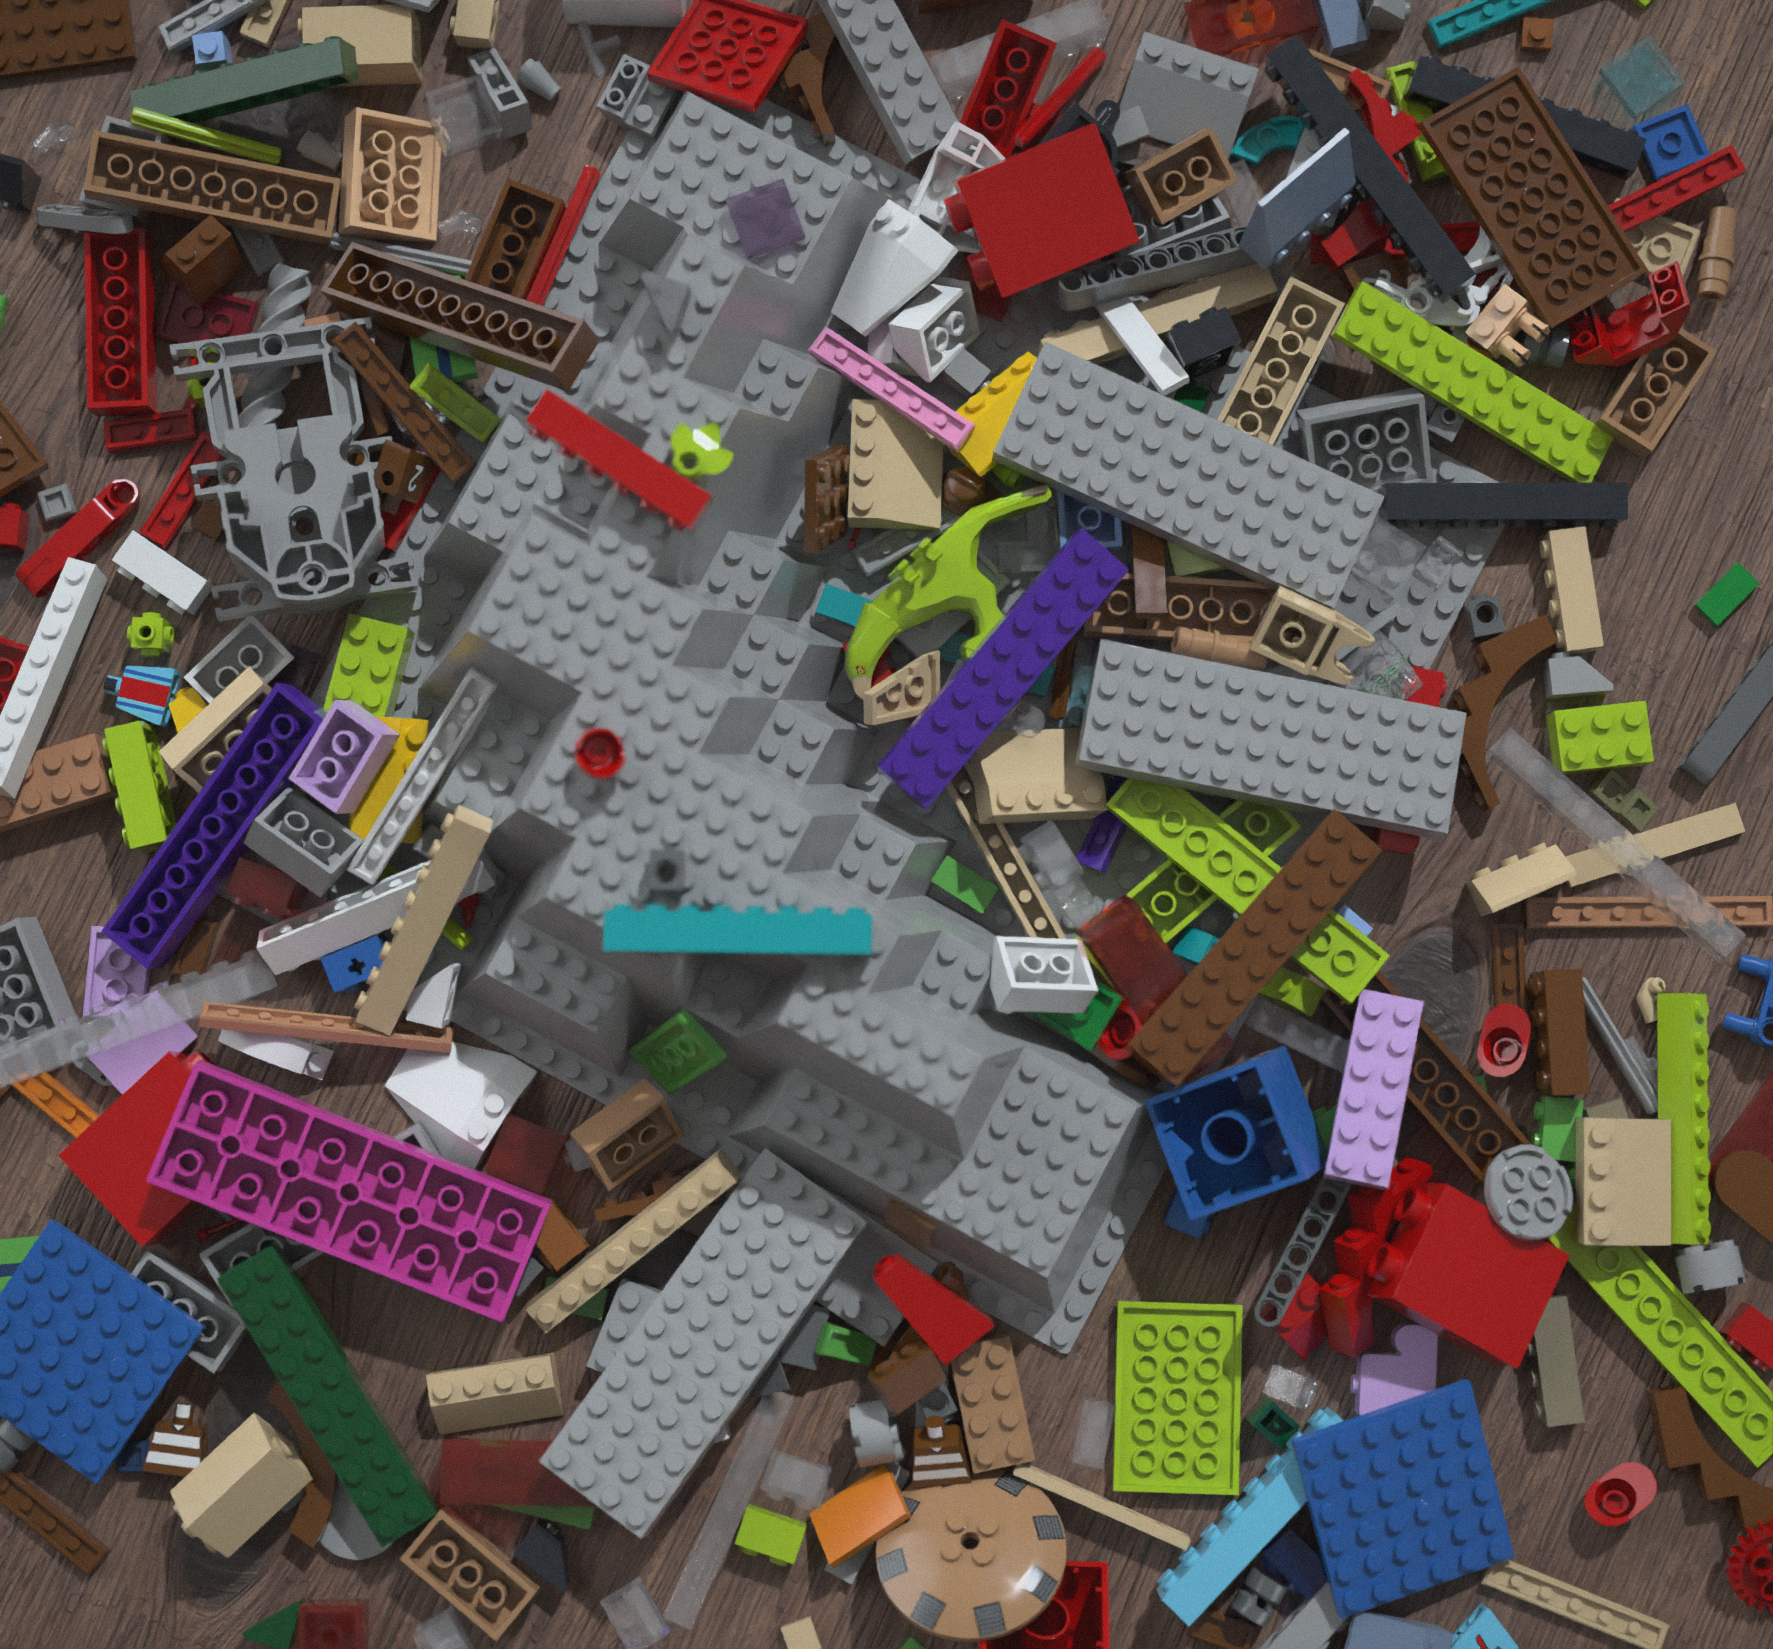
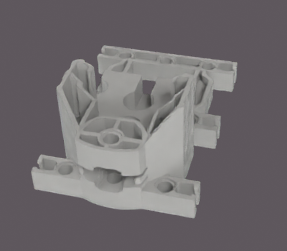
(293, 480)

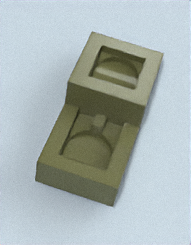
(1623, 800)

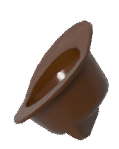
(965, 490)

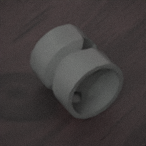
(1550, 350)
(11, 1443)
(1267, 1588)

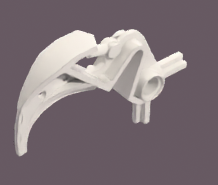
(1471, 297)

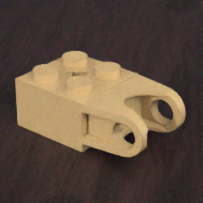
(1315, 642)

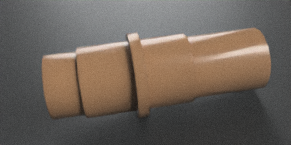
(1717, 254)
(1216, 648)

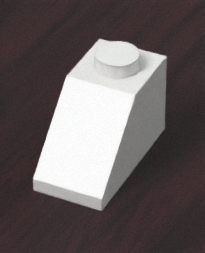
(434, 998)

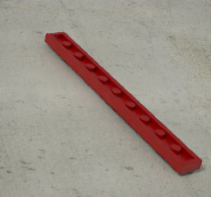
(1661, 197)

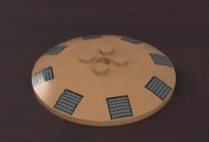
(978, 1590)

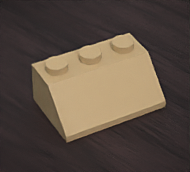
(1519, 878)

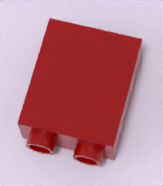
(1042, 212)
(122, 1145)
(1464, 1274)

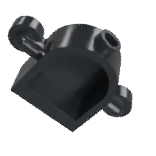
(1075, 117)

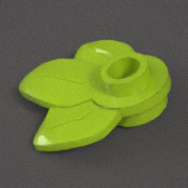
(702, 448)

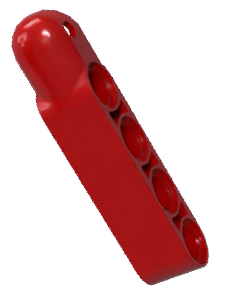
(79, 536)

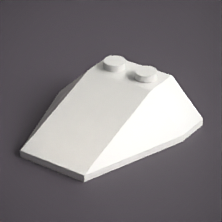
(956, 156)
(890, 267)
(460, 1096)

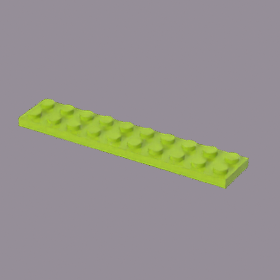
(1471, 384)
(1237, 874)
(1677, 1338)

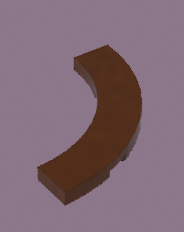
(319, 1493)

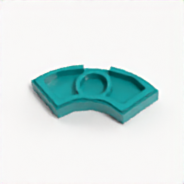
(1267, 137)

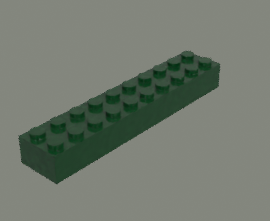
(328, 1393)

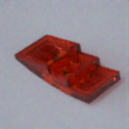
(1240, 25)

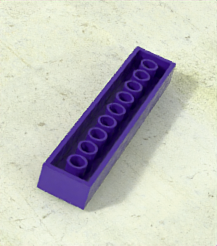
(1001, 668)
(214, 828)

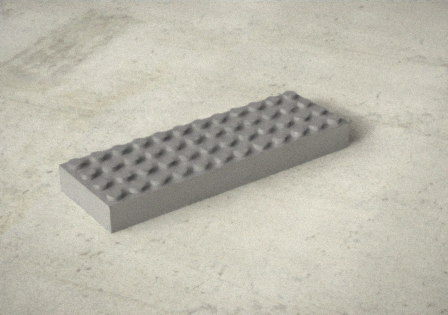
(1186, 477)
(1270, 739)
(704, 1343)

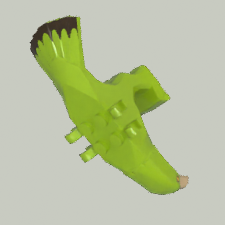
(935, 583)

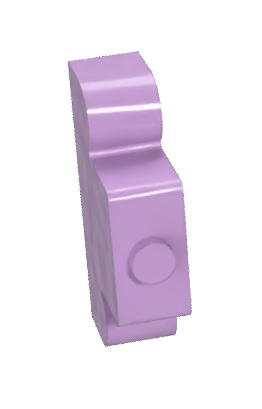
(1397, 1376)

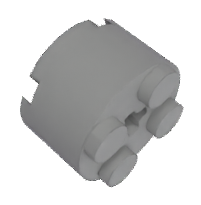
(1709, 1269)
(875, 1434)

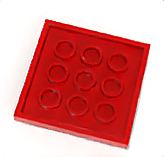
(728, 51)

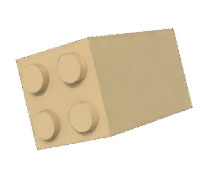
(383, 37)
(240, 1486)

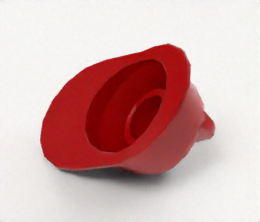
(1120, 1032)
(1504, 1040)
(1621, 1494)

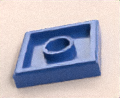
(1671, 142)

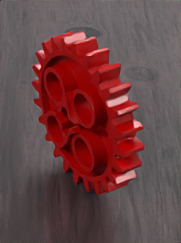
(1753, 1567)

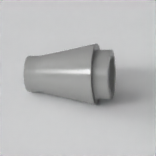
(537, 79)
(319, 150)

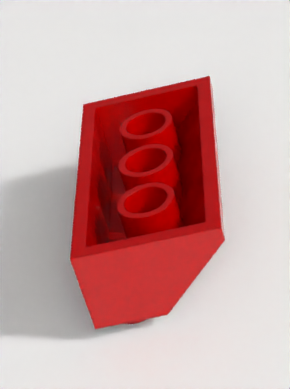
(1007, 84)

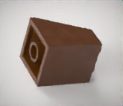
(203, 260)

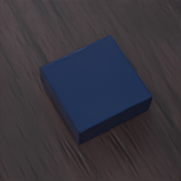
(132, 1457)

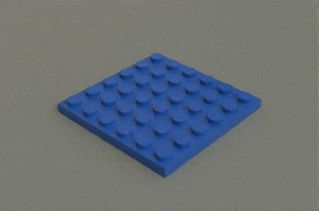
(84, 1350)
(1403, 1498)

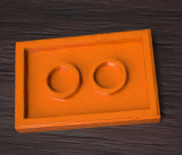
(859, 1515)

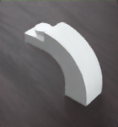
(281, 1051)

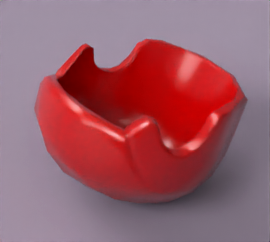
(599, 753)

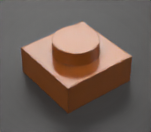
(1536, 34)

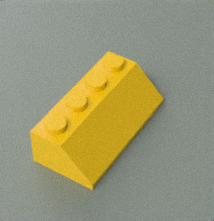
(990, 414)
(411, 739)

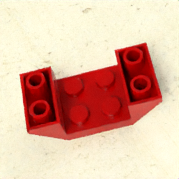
(1634, 327)

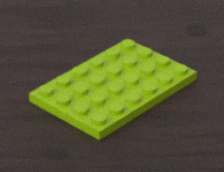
(1177, 1397)

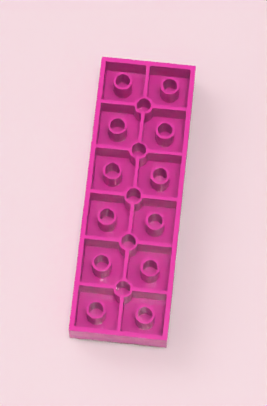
(349, 1190)

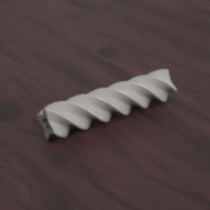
(282, 309)

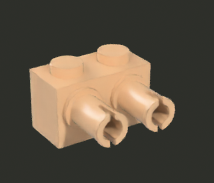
(1502, 321)

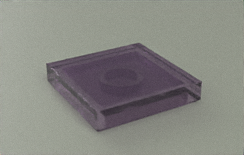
(765, 218)

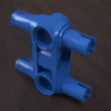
(1754, 1027)

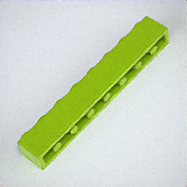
(1685, 1101)

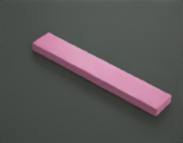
(891, 389)

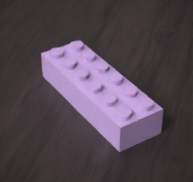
(1373, 1089)

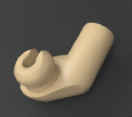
(1647, 996)

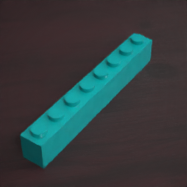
(738, 931)

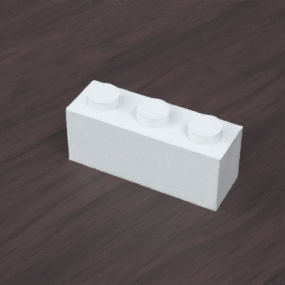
(162, 574)

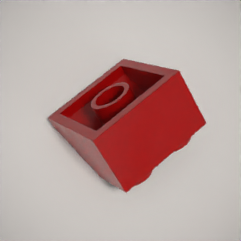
(1304, 1320)

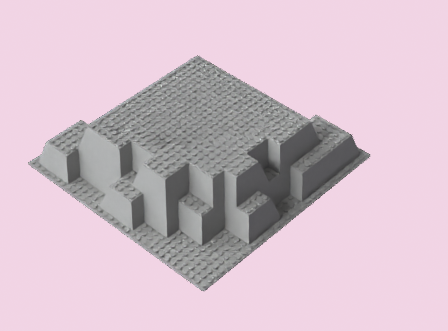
(757, 749)

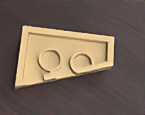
(905, 691)

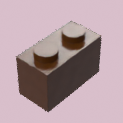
(907, 1377)

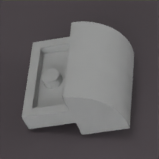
(634, 100)

